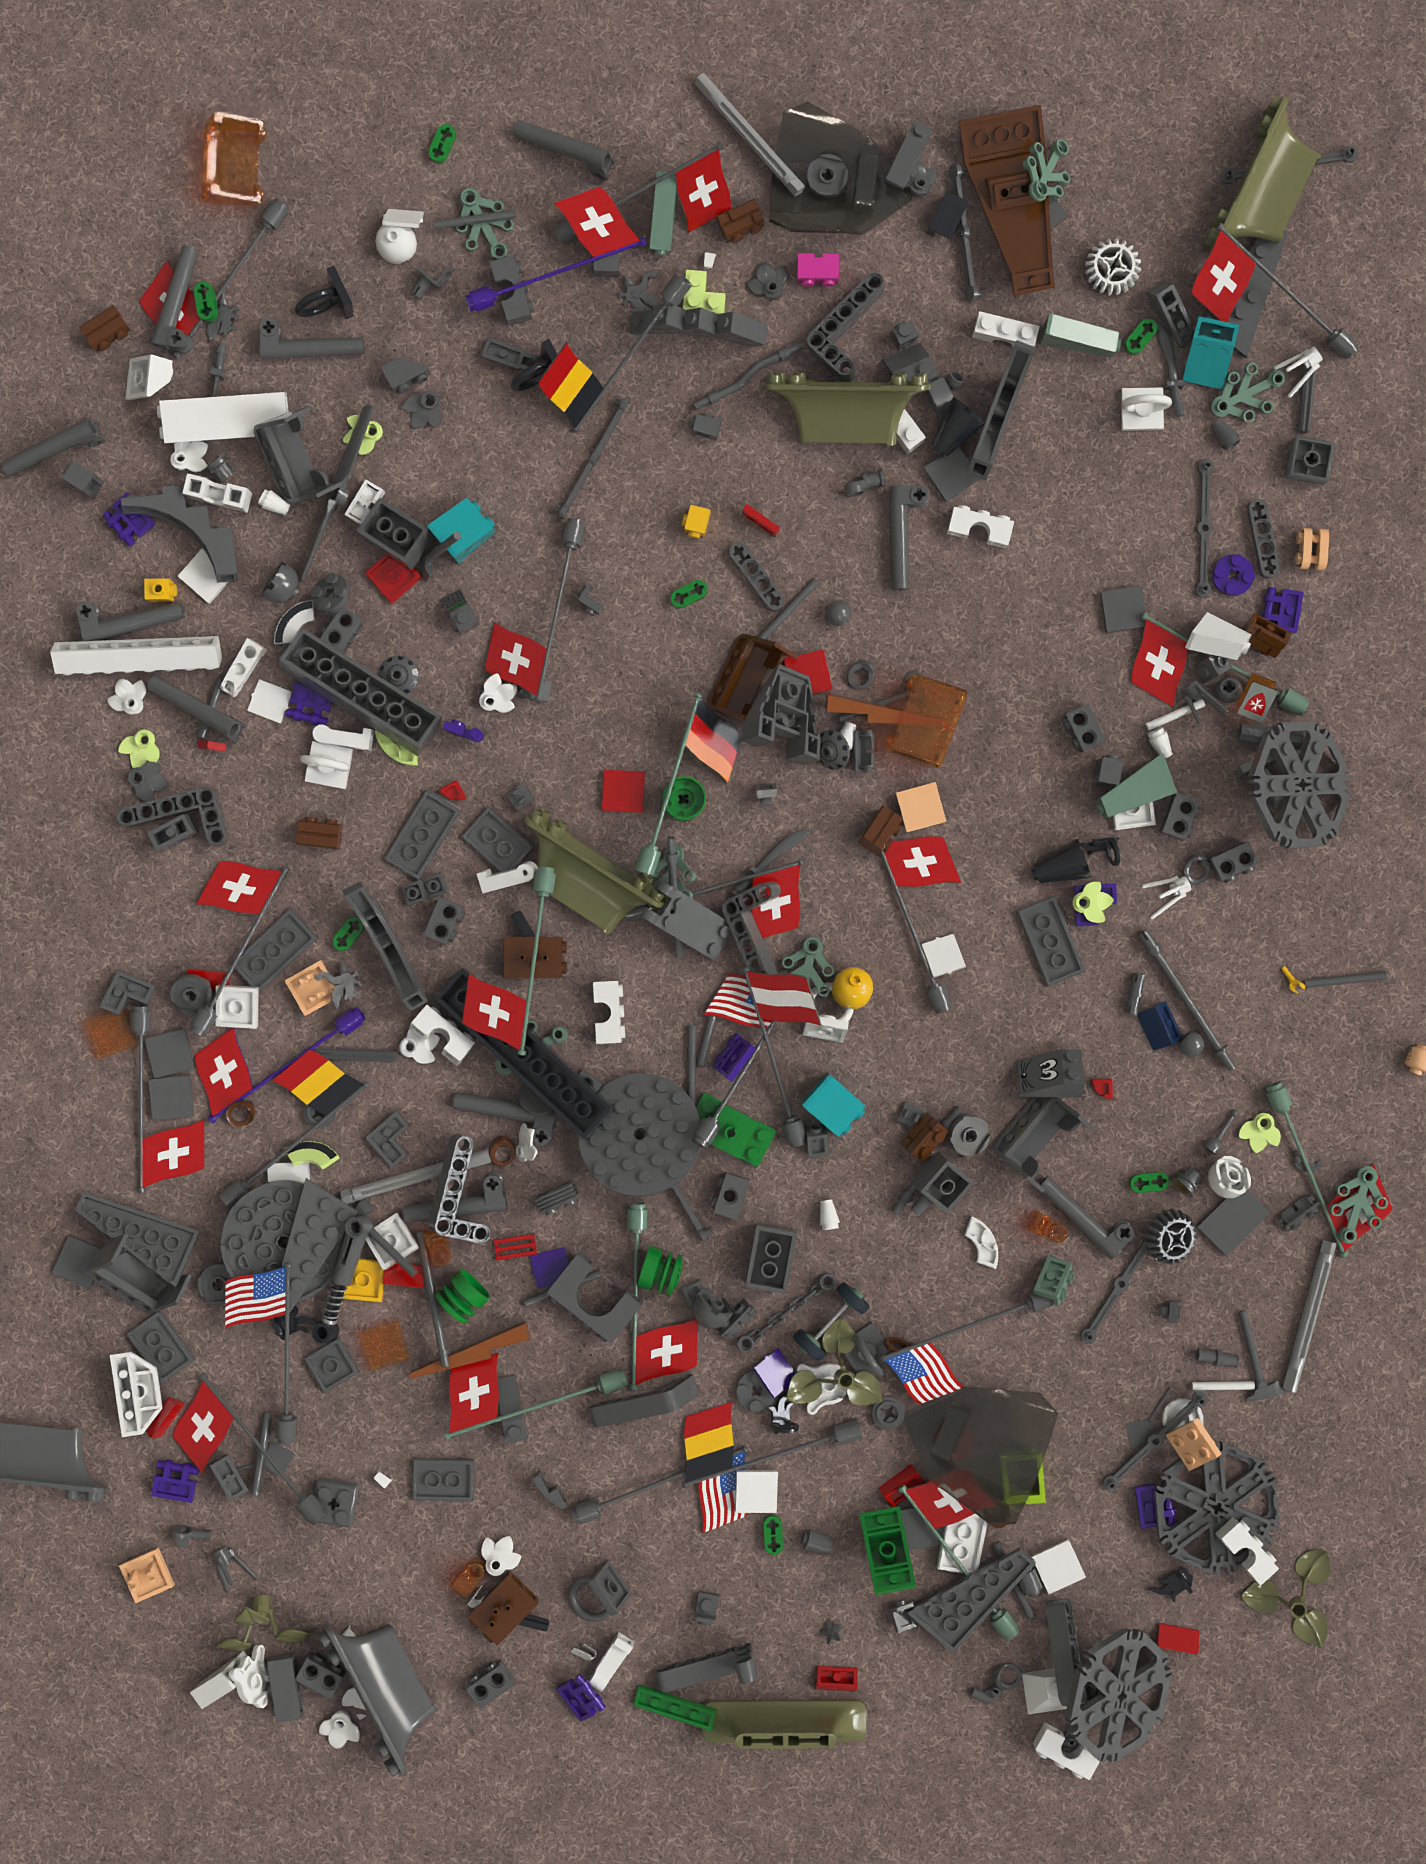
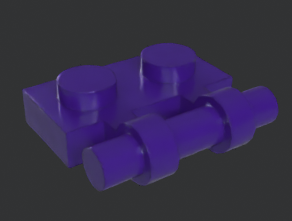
(137, 523)
(1288, 611)
(309, 698)
(459, 729)
(733, 1057)
(173, 1487)
(1146, 1507)
(577, 1701)

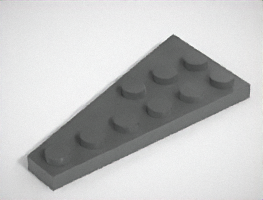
(1251, 303)
(313, 1235)
(151, 1239)
(965, 1604)

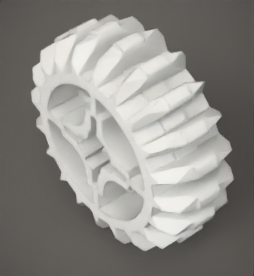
(1120, 269)

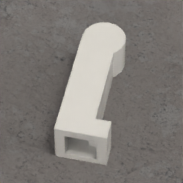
(242, 667)
(344, 739)
(491, 882)
(611, 1660)

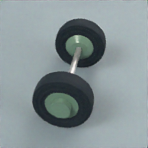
(810, 1345)

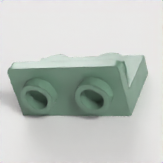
(1054, 1280)

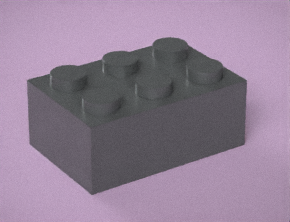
(395, 534)
(771, 1258)

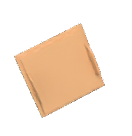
(921, 807)

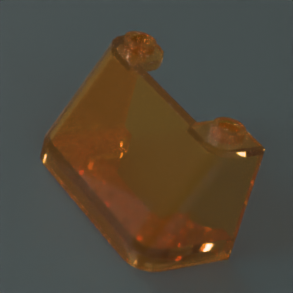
(232, 160)
(927, 721)

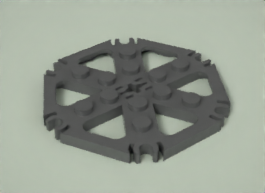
(1295, 771)
(1201, 1520)
(1108, 1704)

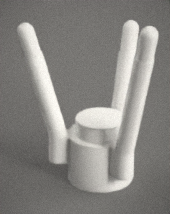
(1309, 358)
(1179, 887)

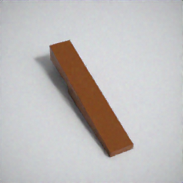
(873, 712)
(478, 1351)

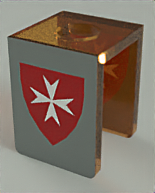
(1257, 697)

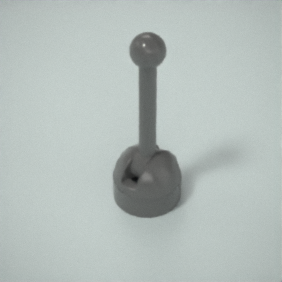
(1213, 1144)

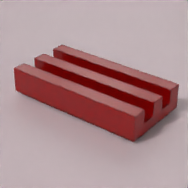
(760, 520)
(519, 1246)

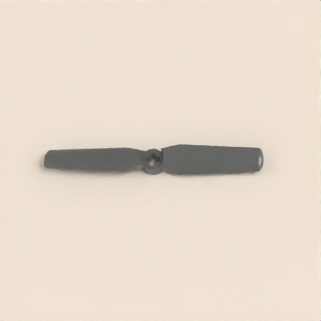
(342, 475)

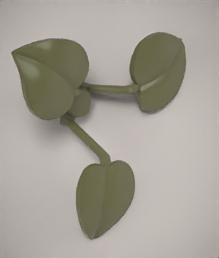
(861, 1389)
(259, 1616)
(1309, 1625)

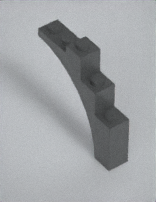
(701, 322)
(1000, 410)
(193, 520)
(388, 945)

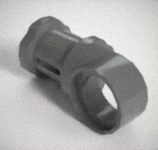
(868, 480)

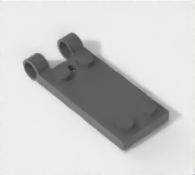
(690, 922)

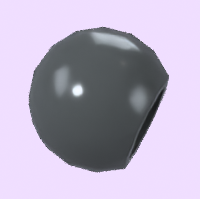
(838, 613)
(1233, 693)
(1191, 1044)

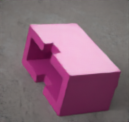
(817, 270)

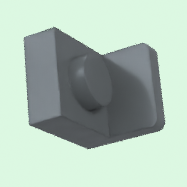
(817, 1140)
(706, 1608)

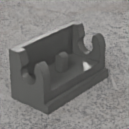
(229, 1477)

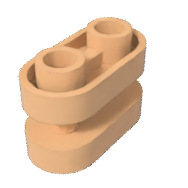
(1305, 539)

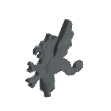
(635, 293)
(224, 317)
(344, 981)

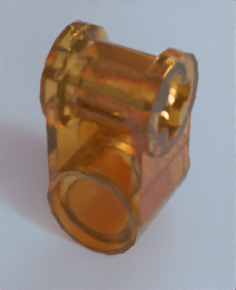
(1046, 1227)
(437, 1244)
(466, 1580)

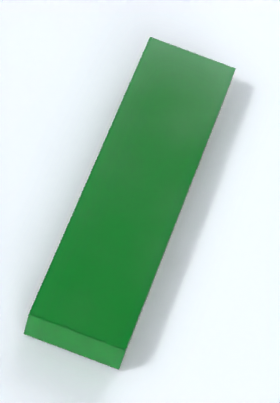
(675, 1707)

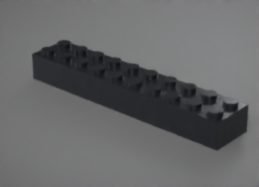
(539, 1068)

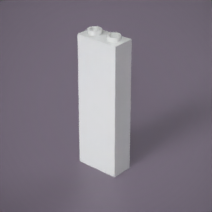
(218, 416)

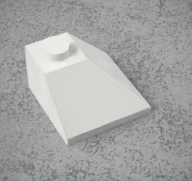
(147, 376)
(1041, 1691)

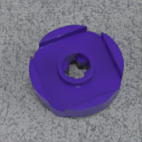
(1244, 578)

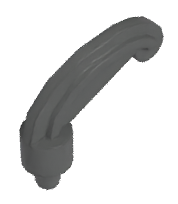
(1300, 1165)

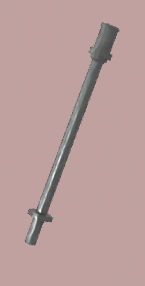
(1154, 949)

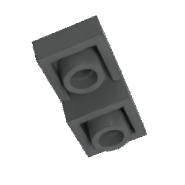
(939, 396)
(425, 889)

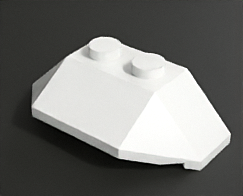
(136, 1392)

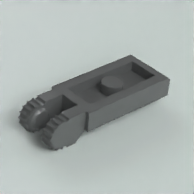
(507, 354)

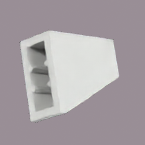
(1219, 638)
(216, 1684)

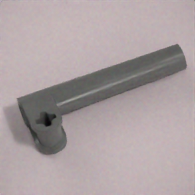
(596, 158)
(165, 333)
(275, 348)
(83, 432)
(900, 500)
(95, 629)
(224, 724)
(508, 1110)
(492, 1201)
(1109, 1242)

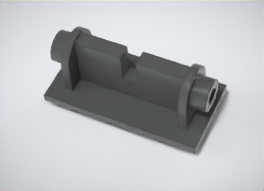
(862, 758)
(1305, 1207)
(742, 1312)

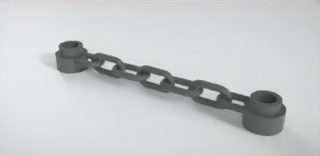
(790, 1309)

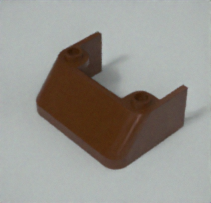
(744, 674)

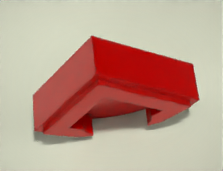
(203, 744)
(453, 791)
(1103, 1087)

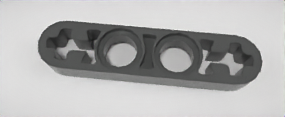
(1259, 539)
(753, 578)

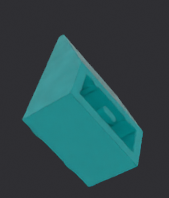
(1210, 352)

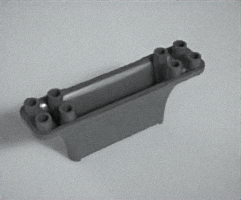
(47, 1459)
(384, 1686)

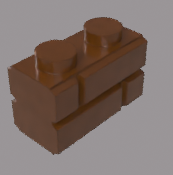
(740, 221)
(105, 329)
(1266, 635)
(880, 831)
(319, 833)
(924, 1137)

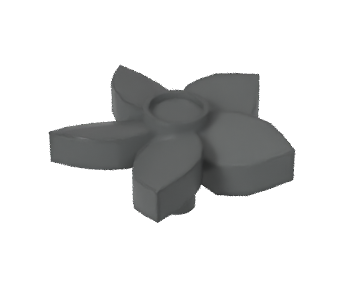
(832, 1632)

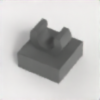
(766, 791)
(520, 796)
(910, 1114)
(1172, 1311)

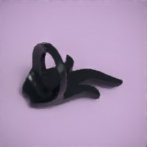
(1104, 844)
(279, 1323)
(781, 1416)
(1176, 1584)

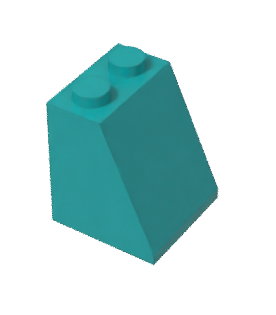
(469, 523)
(833, 1105)

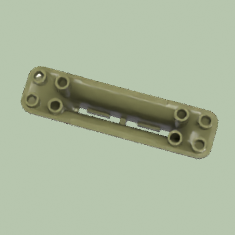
(1270, 183)
(847, 409)
(588, 879)
(787, 1723)

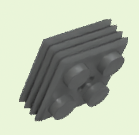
(1319, 451)
(563, 1194)
(345, 1495)

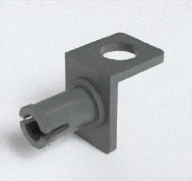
(427, 280)

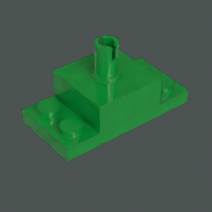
(739, 1133)
(887, 1551)

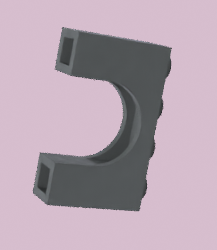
(607, 1323)

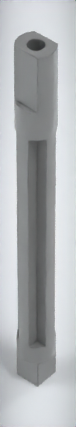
(722, 104)
(360, 1192)
(1309, 1316)

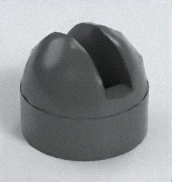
(955, 379)

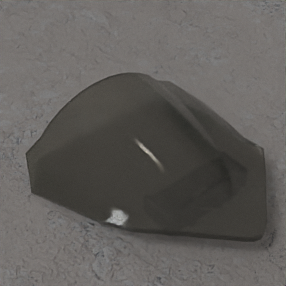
(867, 198)
(984, 1447)

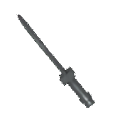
(217, 372)
(1174, 384)
(787, 844)

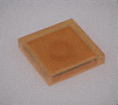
(111, 1034)
(384, 1345)

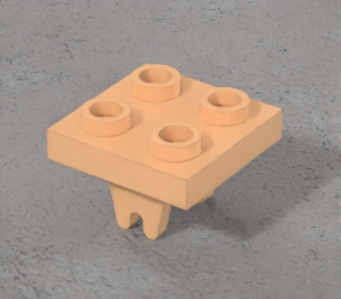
(308, 991)
(1193, 1444)
(147, 1575)

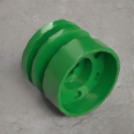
(695, 798)
(660, 1271)
(459, 1300)

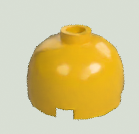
(852, 987)

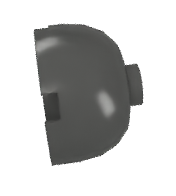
(282, 584)
(710, 1310)

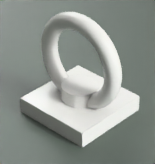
(1143, 408)
(328, 764)
(831, 1028)

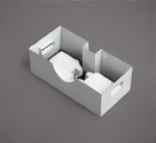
(364, 501)

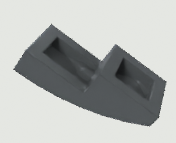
(552, 1494)

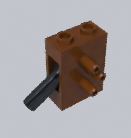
(519, 953)
(505, 1608)

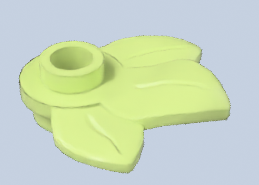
(369, 440)
(140, 752)
(1095, 902)
(1259, 1135)

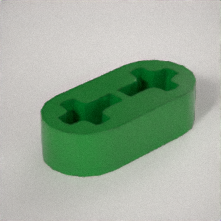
(446, 145)
(201, 302)
(1143, 339)
(686, 590)
(345, 931)
(1150, 1187)
(777, 1534)

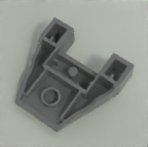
(786, 711)

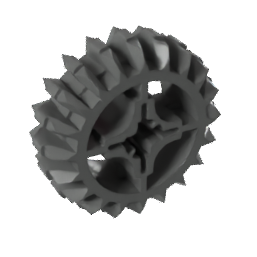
(1170, 1236)

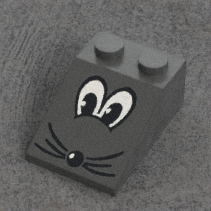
(1052, 1074)

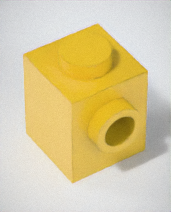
(696, 521)
(159, 590)

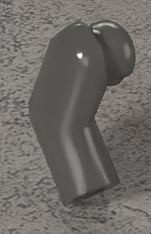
(986, 1696)

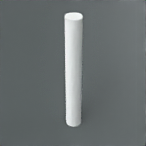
(1173, 715)
(1238, 1385)

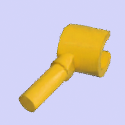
(1293, 982)

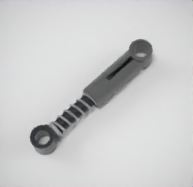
(342, 1276)

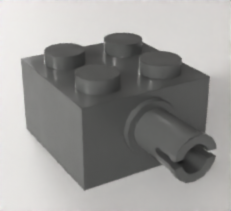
(940, 1184)

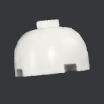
(395, 243)
(1228, 1177)

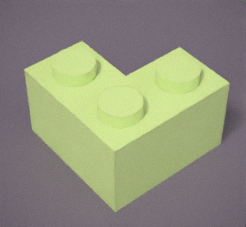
(697, 294)

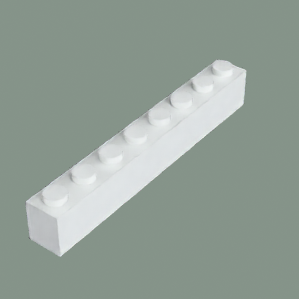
(136, 655)

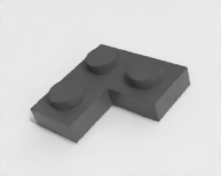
(124, 988)
(384, 1139)

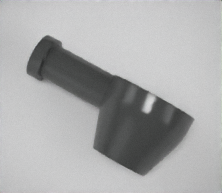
(182, 1539)

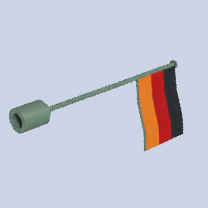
(711, 742)

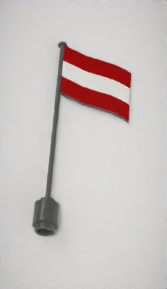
(783, 1000)

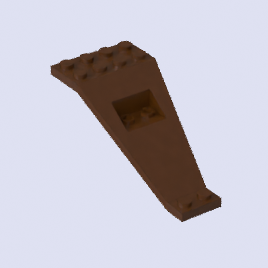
(994, 161)

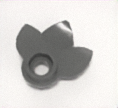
(922, 177)
(768, 278)
(423, 413)
(150, 781)

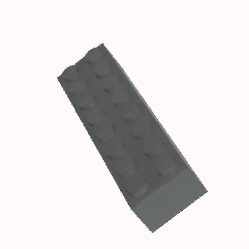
(359, 692)

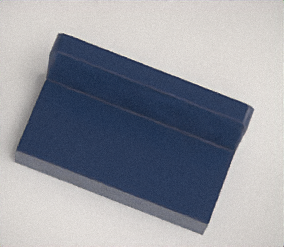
(1160, 1026)

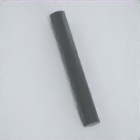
(213, 703)
(706, 1040)

